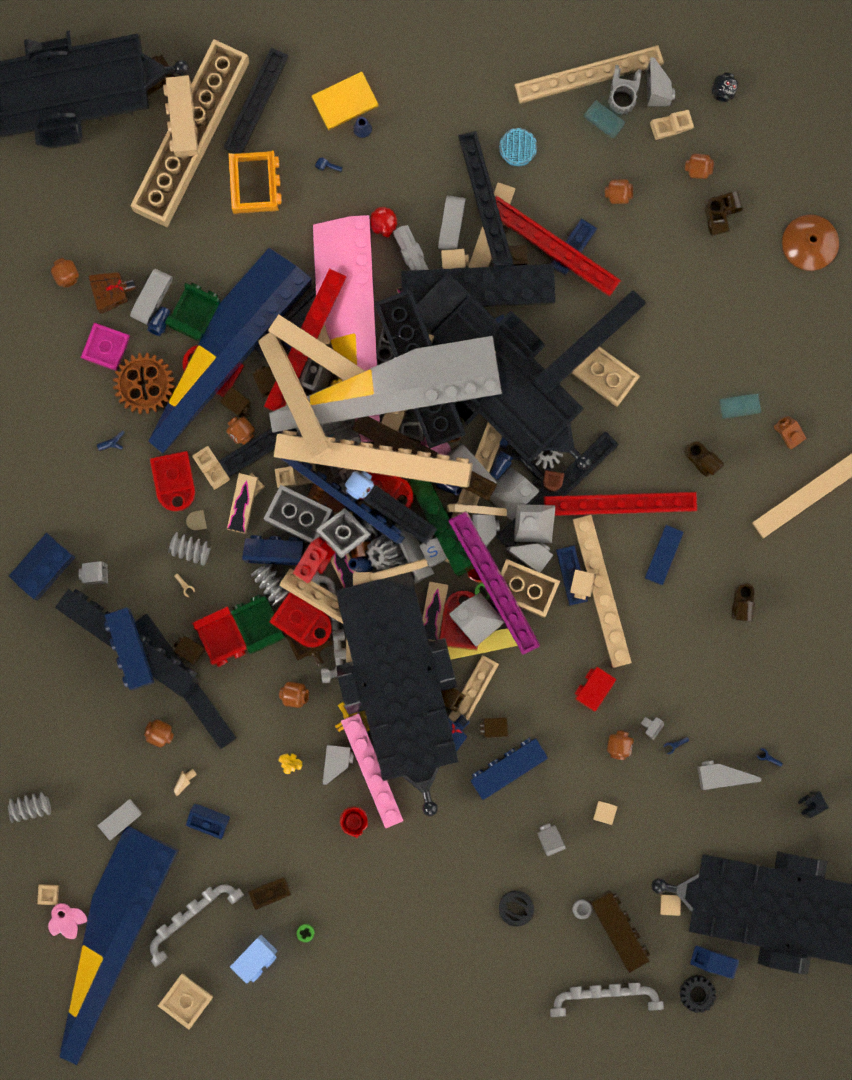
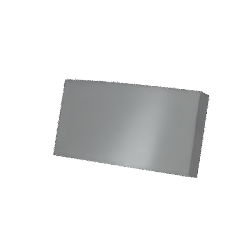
(119, 819)

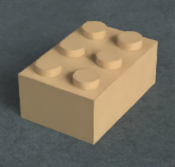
(530, 588)

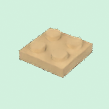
(185, 1001)

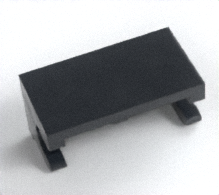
(815, 804)

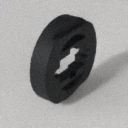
(503, 908)

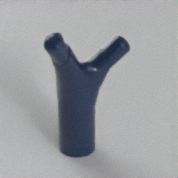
(111, 443)

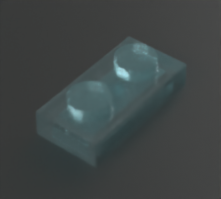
(604, 119)
(740, 406)

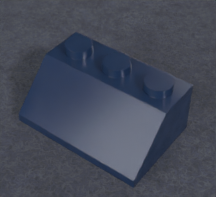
(273, 550)
(41, 567)

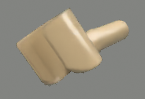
(184, 584)

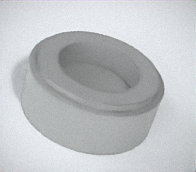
(582, 909)

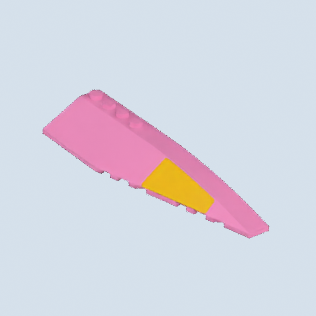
(346, 248)

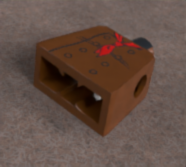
(110, 290)

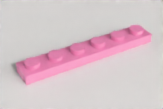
(370, 768)

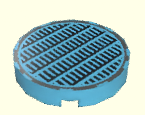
(518, 147)

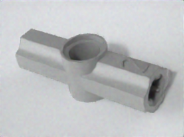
(410, 249)

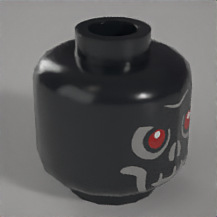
(724, 87)

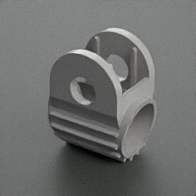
(626, 86)

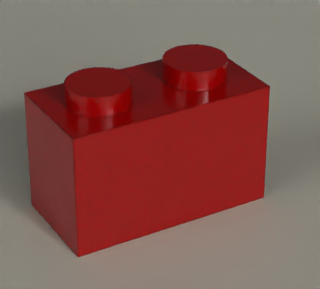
(594, 689)

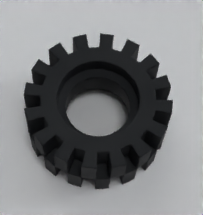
(706, 1003)

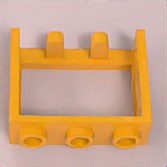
(274, 181)

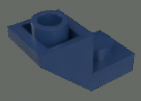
(714, 962)

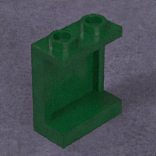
(193, 311)
(254, 624)

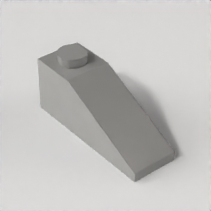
(718, 776)

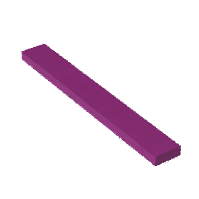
(494, 582)

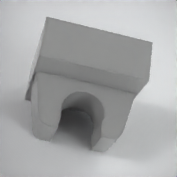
(653, 727)

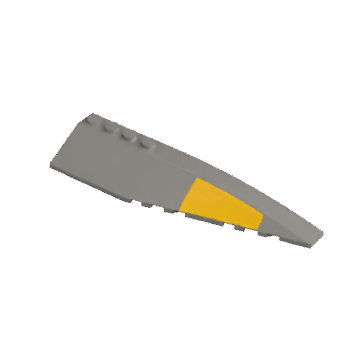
(407, 382)

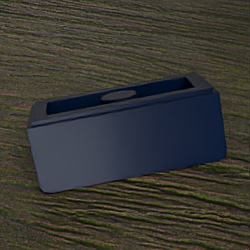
(207, 821)

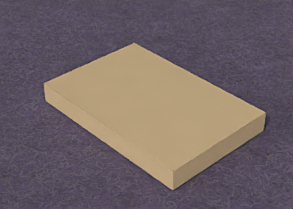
(606, 376)

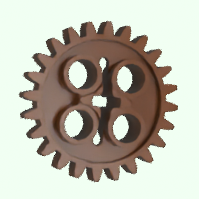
(127, 386)

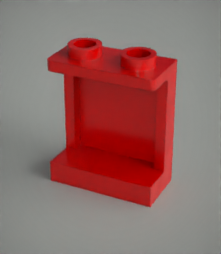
(314, 560)
(220, 637)

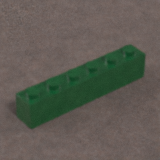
(439, 518)

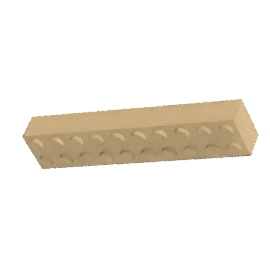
(211, 95)
(379, 460)

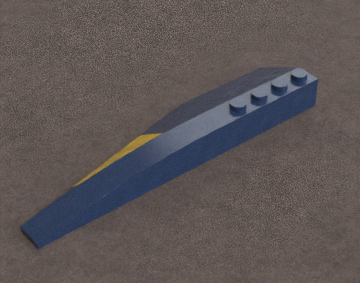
(230, 338)
(112, 928)

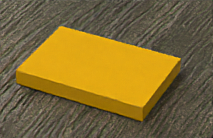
(345, 100)

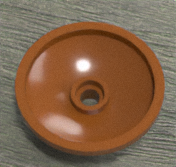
(808, 254)

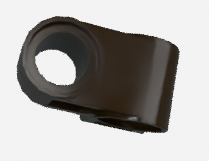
(728, 204)
(705, 461)
(743, 607)

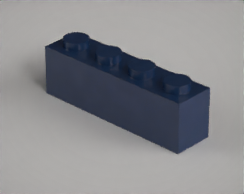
(129, 649)
(508, 769)

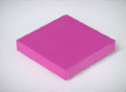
(105, 346)

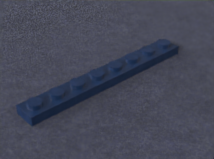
(346, 499)

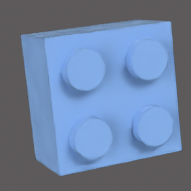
(252, 960)

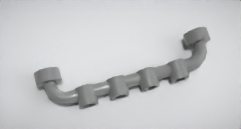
(337, 633)
(180, 919)
(613, 991)

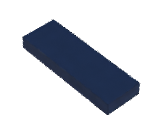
(578, 239)
(664, 555)
(568, 564)

